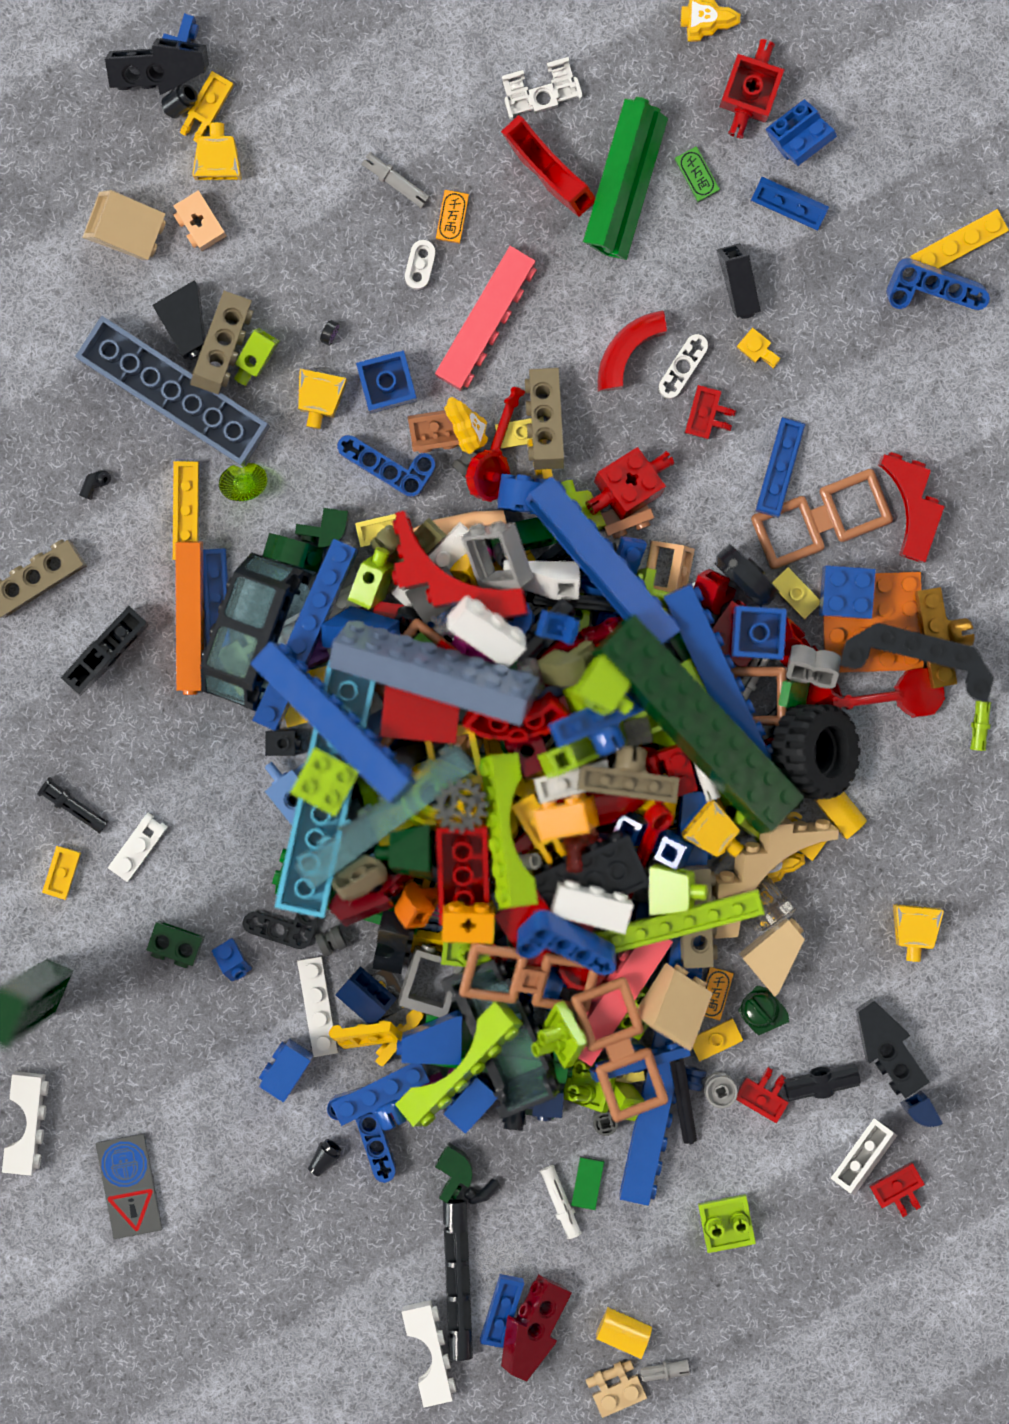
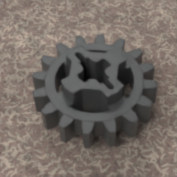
(449, 810)

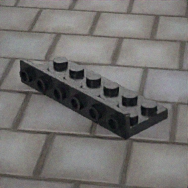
(605, 864)

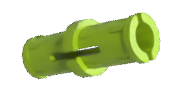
(980, 725)

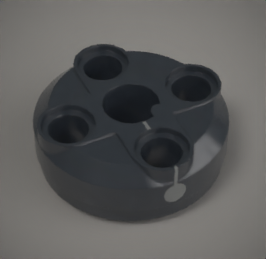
(746, 576)

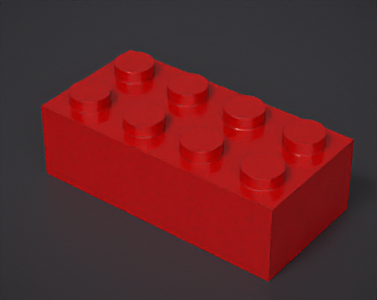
(462, 866)

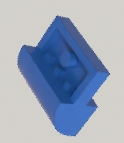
(800, 133)

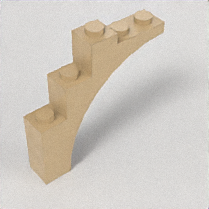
(759, 859)

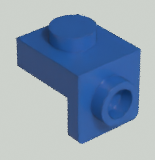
(187, 31)
(558, 627)
(231, 960)

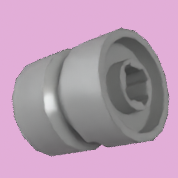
(720, 1090)

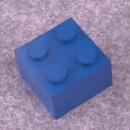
(386, 382)
(847, 592)
(758, 632)
(288, 1067)
(471, 1103)

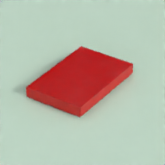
(418, 717)
(512, 918)

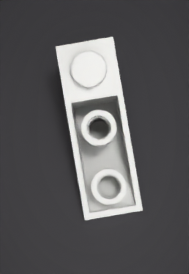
(553, 579)

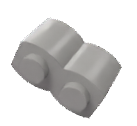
(813, 666)

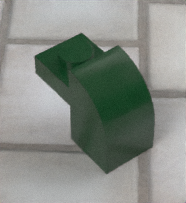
(332, 527)
(293, 552)
(458, 1167)

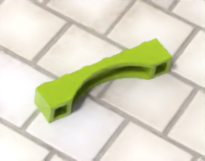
(573, 755)
(513, 882)
(493, 1030)

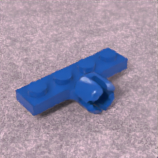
(632, 551)
(601, 729)
(670, 1052)
(381, 1097)

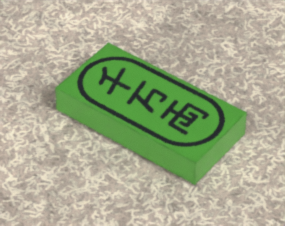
(697, 174)

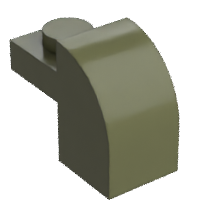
(566, 668)

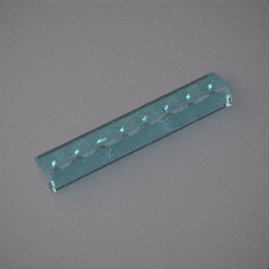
(382, 818)

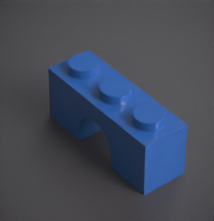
(669, 846)

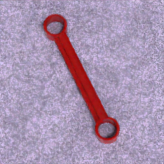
(658, 820)

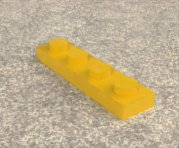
(963, 241)
(185, 502)

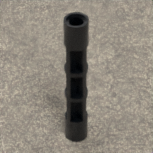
(457, 1280)

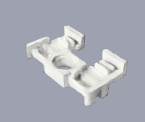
(563, 89)

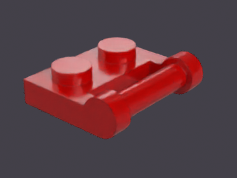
(676, 765)

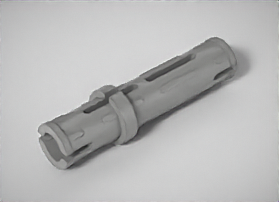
(395, 180)

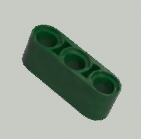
(532, 534)

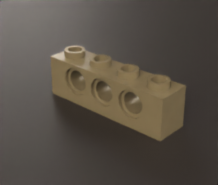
(229, 308)
(551, 454)
(70, 564)
(702, 955)

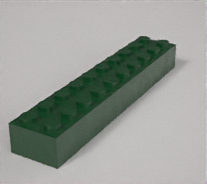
(699, 726)
(31, 1000)

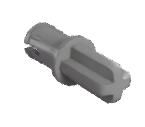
(665, 1371)

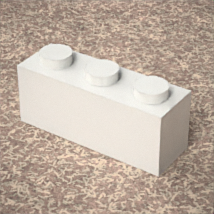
(486, 631)
(592, 906)
(864, 1156)

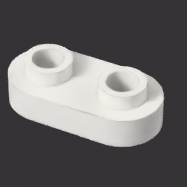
(420, 265)

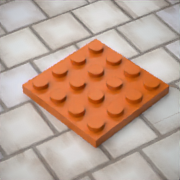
(893, 606)

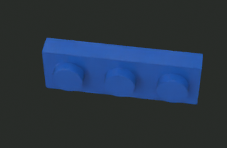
(789, 203)
(503, 1304)

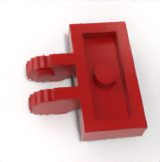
(703, 413)
(761, 1099)
(897, 1185)

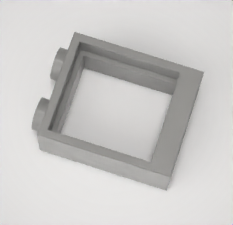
(481, 560)
(417, 1002)

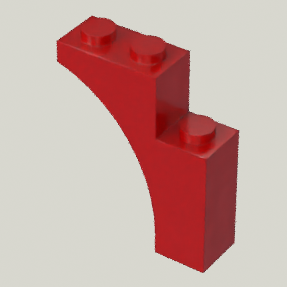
(550, 170)
(921, 514)

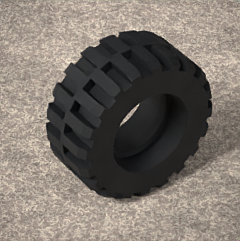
(836, 749)

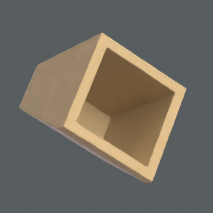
(124, 225)
(774, 953)
(676, 1005)

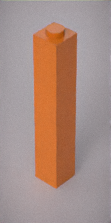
(189, 615)

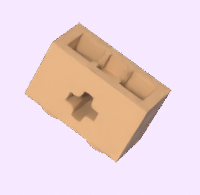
(194, 207)

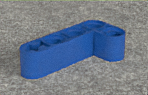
(939, 288)
(384, 462)
(567, 939)
(368, 1136)

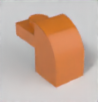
(416, 905)

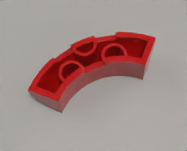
(624, 344)
(816, 695)
(542, 713)
(612, 806)

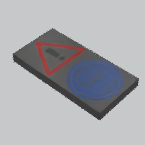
(129, 1186)

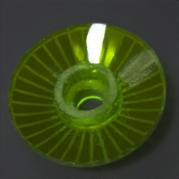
(243, 483)

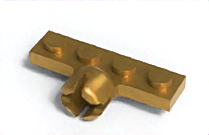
(935, 624)

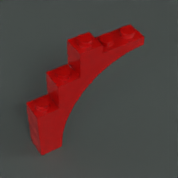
(443, 589)

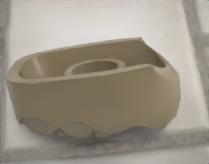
(359, 877)

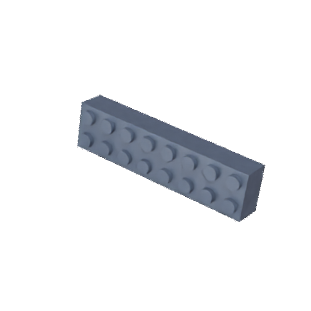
(168, 390)
(434, 672)

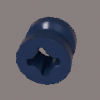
(695, 1078)

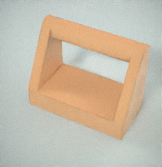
(680, 565)

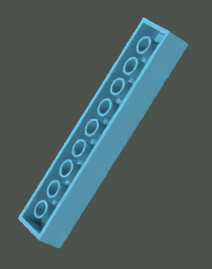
(311, 822)

